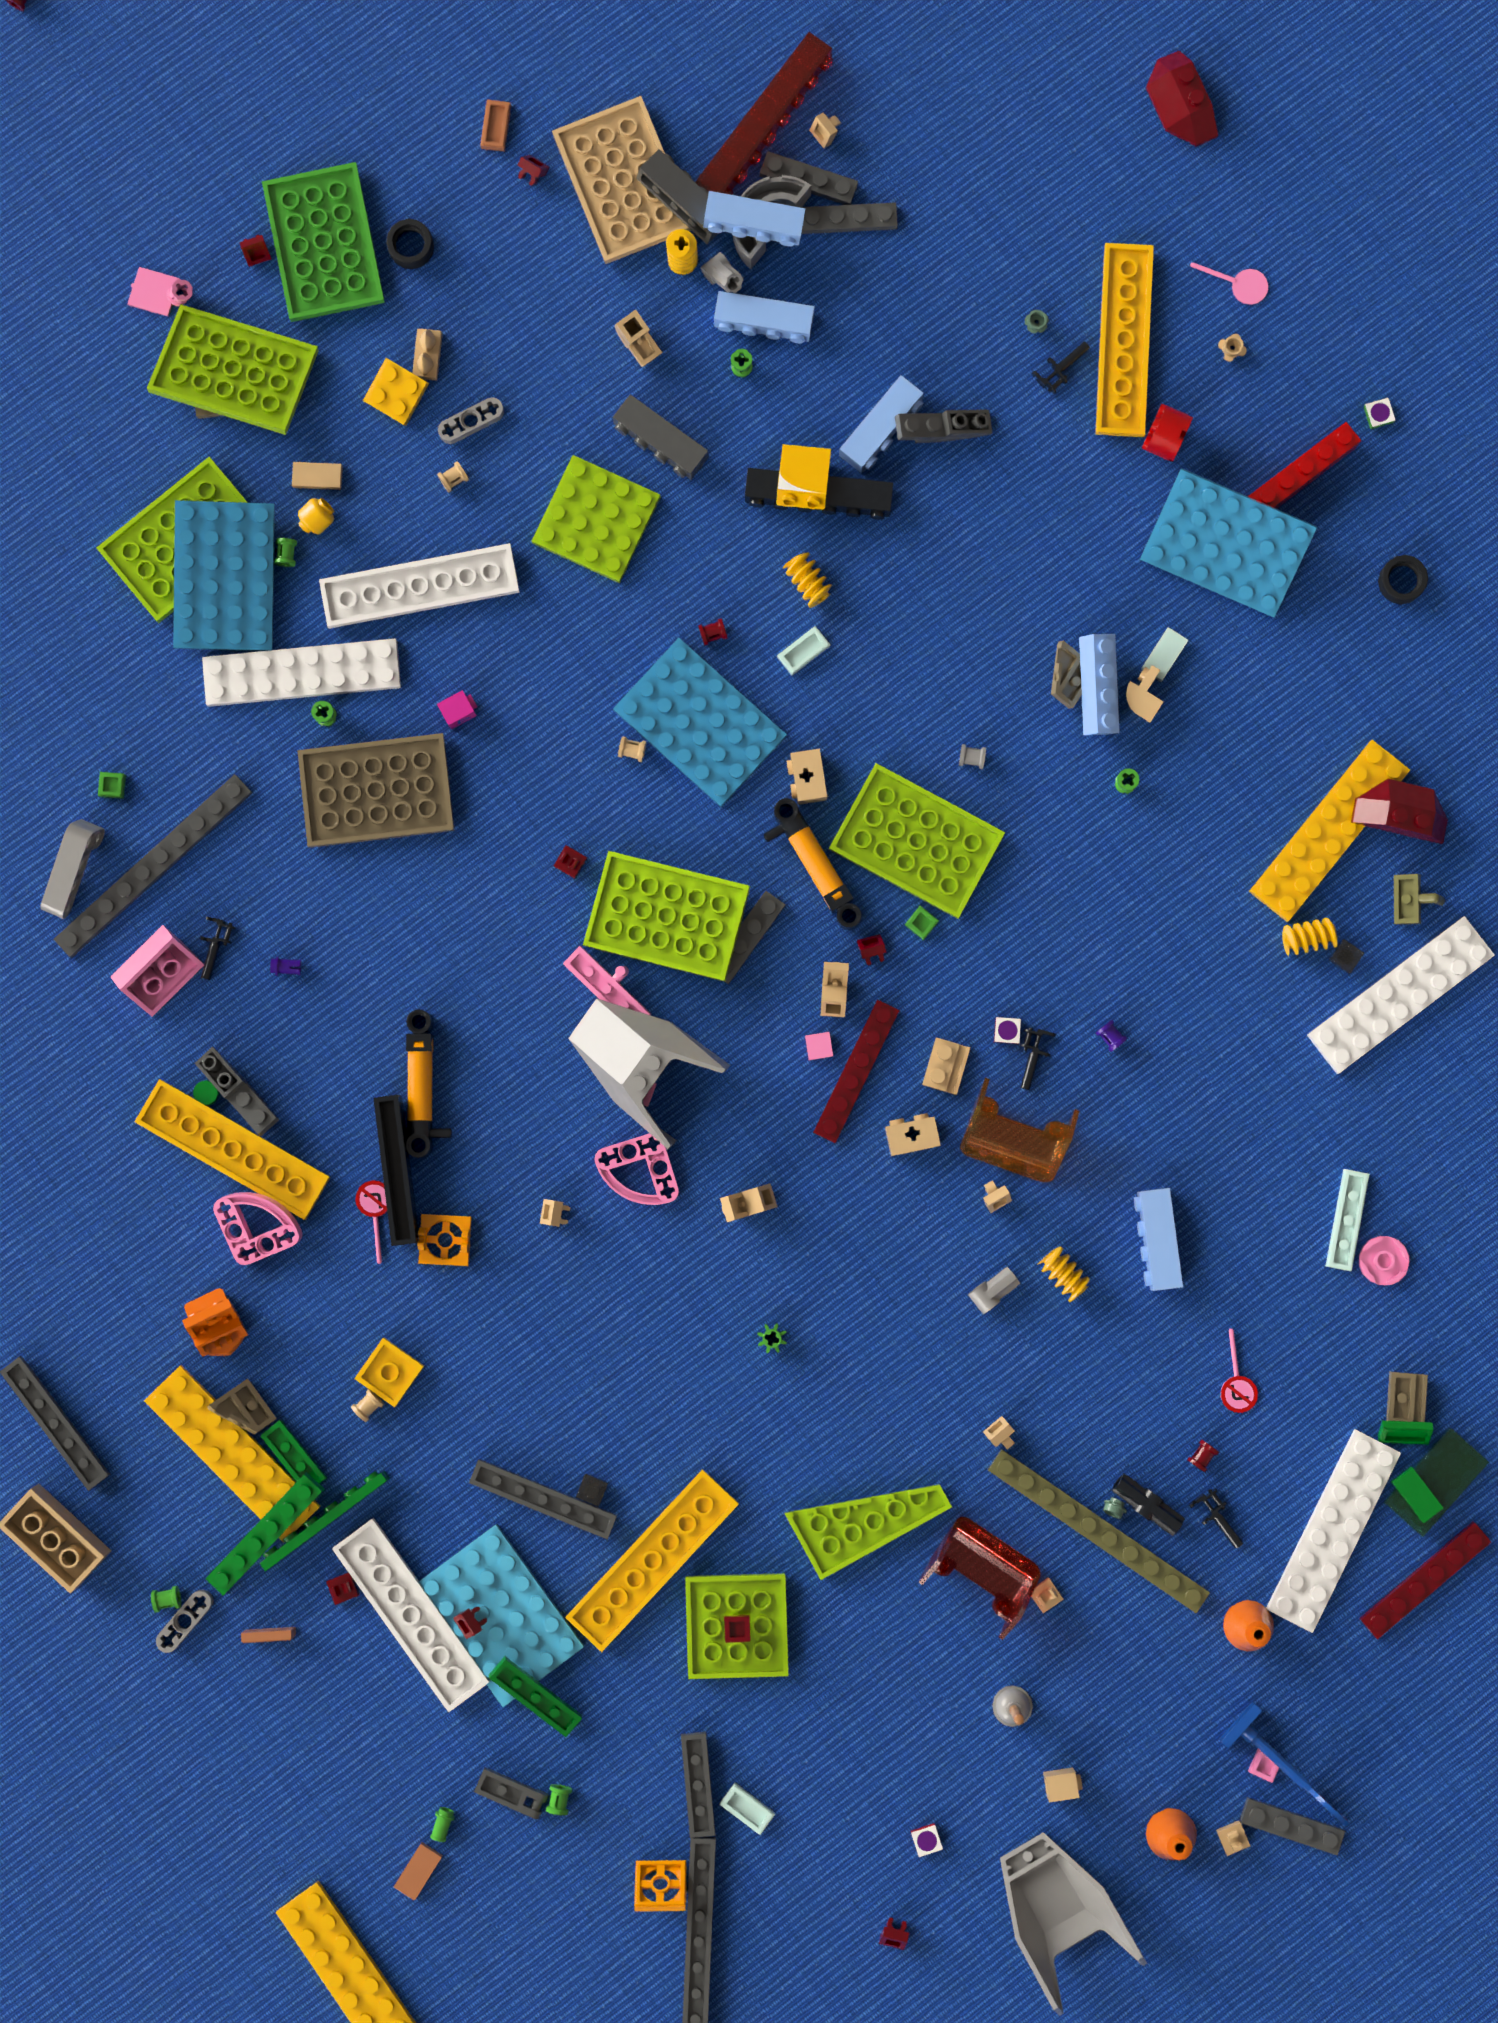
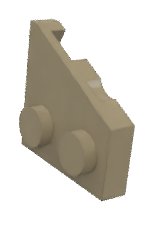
(1066, 675)
(244, 1408)

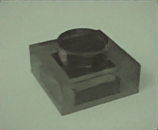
(1346, 956)
(592, 1489)

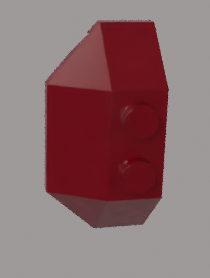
(1182, 99)
(1402, 810)

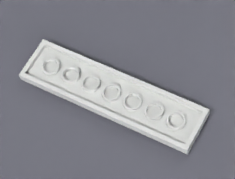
(419, 586)
(301, 672)
(1400, 995)
(1333, 1531)
(410, 1614)

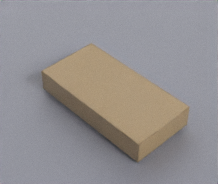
(317, 475)

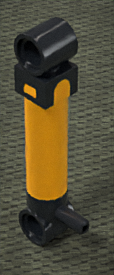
(815, 861)
(419, 1111)

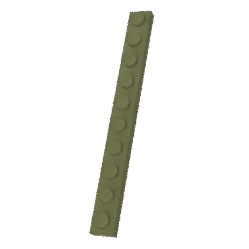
(1098, 1531)

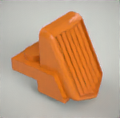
(214, 1324)

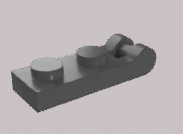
(510, 1793)

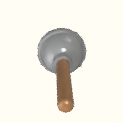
(1012, 1706)

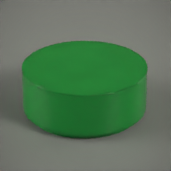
(205, 1093)

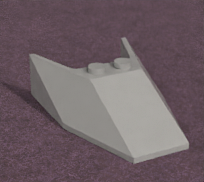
(631, 1052)
(1056, 1908)

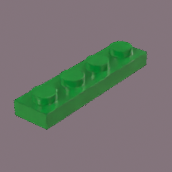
(535, 1696)

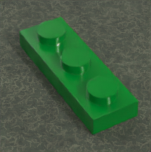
(291, 1452)

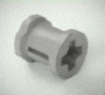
(972, 756)

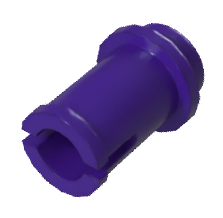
(283, 966)

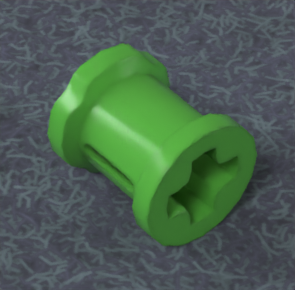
(735, 359)
(285, 552)
(317, 715)
(1128, 788)
(166, 1599)
(558, 1799)

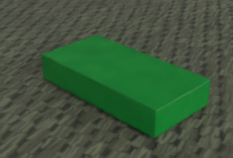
(1405, 1432)
(1417, 1494)

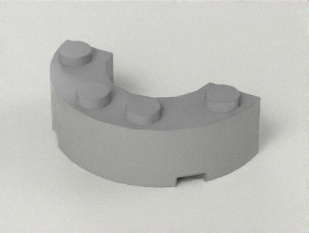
(780, 190)

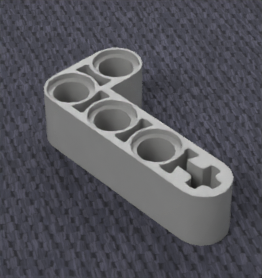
(69, 866)

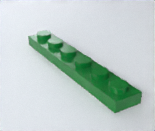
(315, 1525)
(264, 1533)

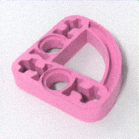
(651, 1158)
(246, 1239)

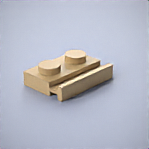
(946, 1066)

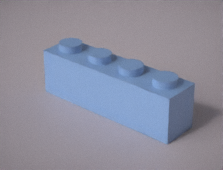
(753, 218)
(764, 317)
(879, 425)
(1099, 684)
(1159, 1239)

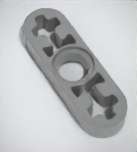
(458, 435)
(167, 1630)

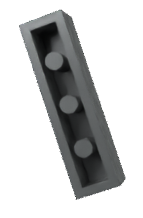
(676, 192)
(660, 437)

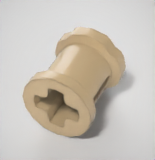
(452, 476)
(632, 749)
(367, 1405)

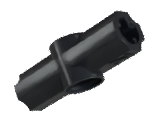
(1148, 1504)

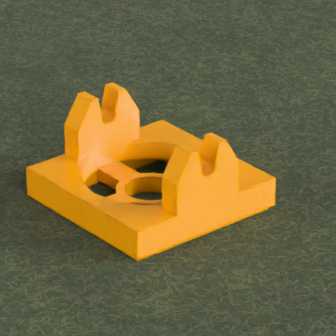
(427, 1257)
(644, 1868)

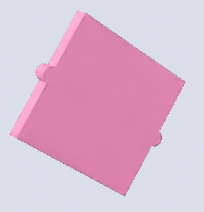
(150, 291)

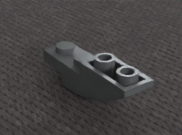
(944, 426)
(237, 1091)

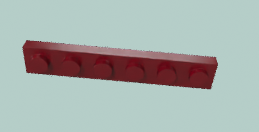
(856, 1071)
(1425, 1580)

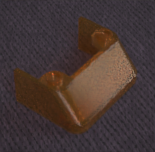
(1014, 1144)

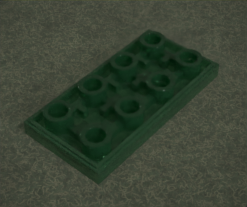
(1446, 1472)

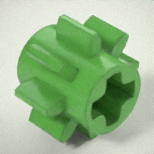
(775, 1344)

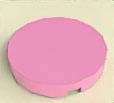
(1384, 1260)

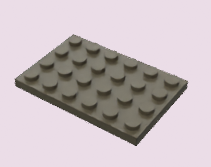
(375, 790)

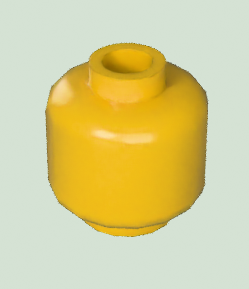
(316, 516)

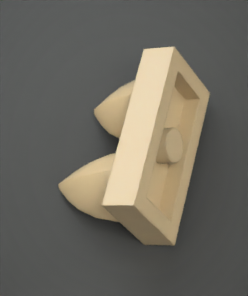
(427, 354)

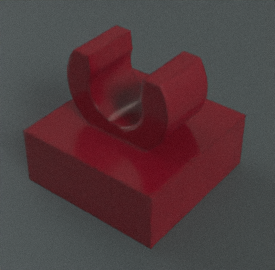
(532, 166)
(255, 250)
(570, 862)
(870, 947)
(342, 1588)
(467, 1622)
(737, 1628)
(894, 1937)

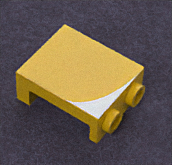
(803, 477)

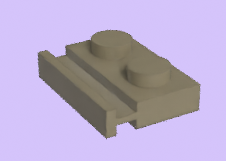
(1406, 1397)

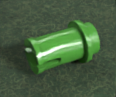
(442, 1824)

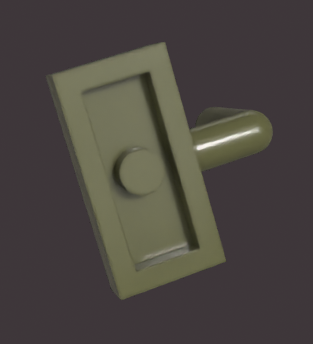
(1409, 899)

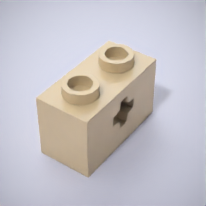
(810, 762)
(927, 1137)

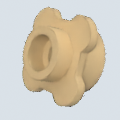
(1236, 341)

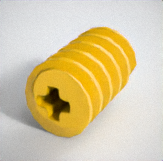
(682, 251)
(807, 579)
(1309, 935)
(1065, 1274)

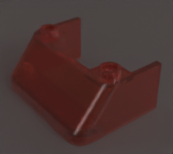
(988, 1564)

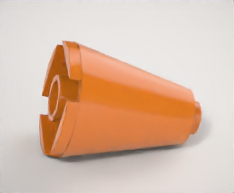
(1248, 1625)
(1171, 1834)

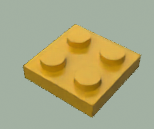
(396, 391)
(389, 1372)

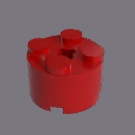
(1167, 432)

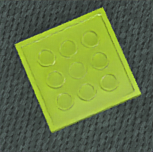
(596, 519)
(718, 1596)

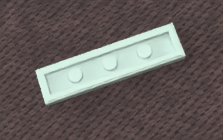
(1347, 1220)

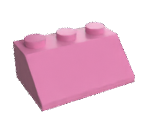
(157, 971)

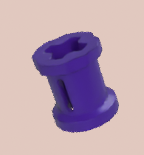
(1111, 1035)

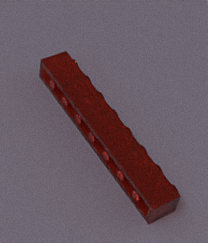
(766, 116)

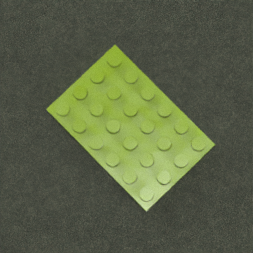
(233, 369)
(145, 545)
(916, 840)
(666, 916)

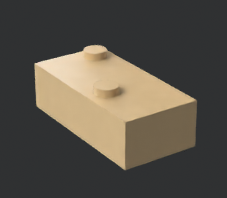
(54, 1538)

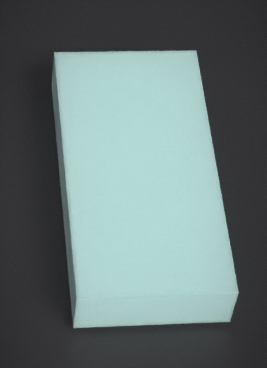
(803, 650)
(1165, 652)
(747, 1808)

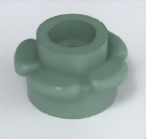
(1036, 315)
(1114, 1508)

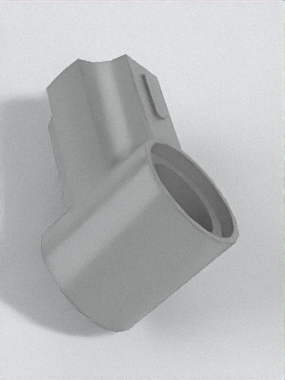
(720, 271)
(989, 1293)

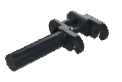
(1061, 367)
(214, 946)
(1033, 1056)
(1217, 1517)

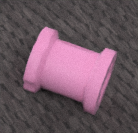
(176, 286)

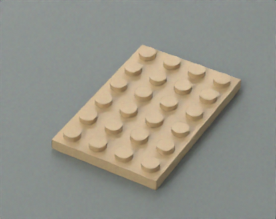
(603, 166)

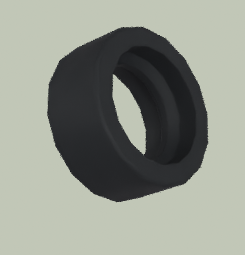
(405, 226)
(1414, 564)

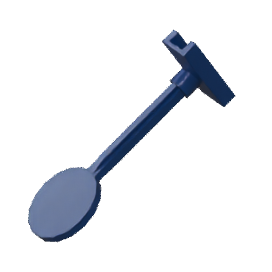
(1243, 1727)

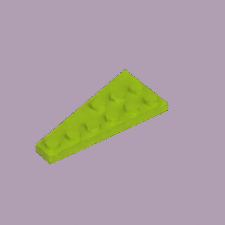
(851, 1529)

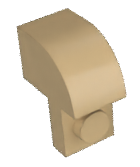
(636, 338)
(1140, 699)
(834, 989)
(748, 1202)

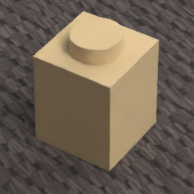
(1062, 1784)

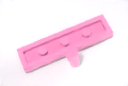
(601, 981)

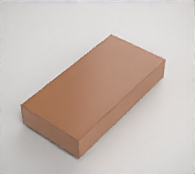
(495, 125)
(268, 1634)
(418, 1871)

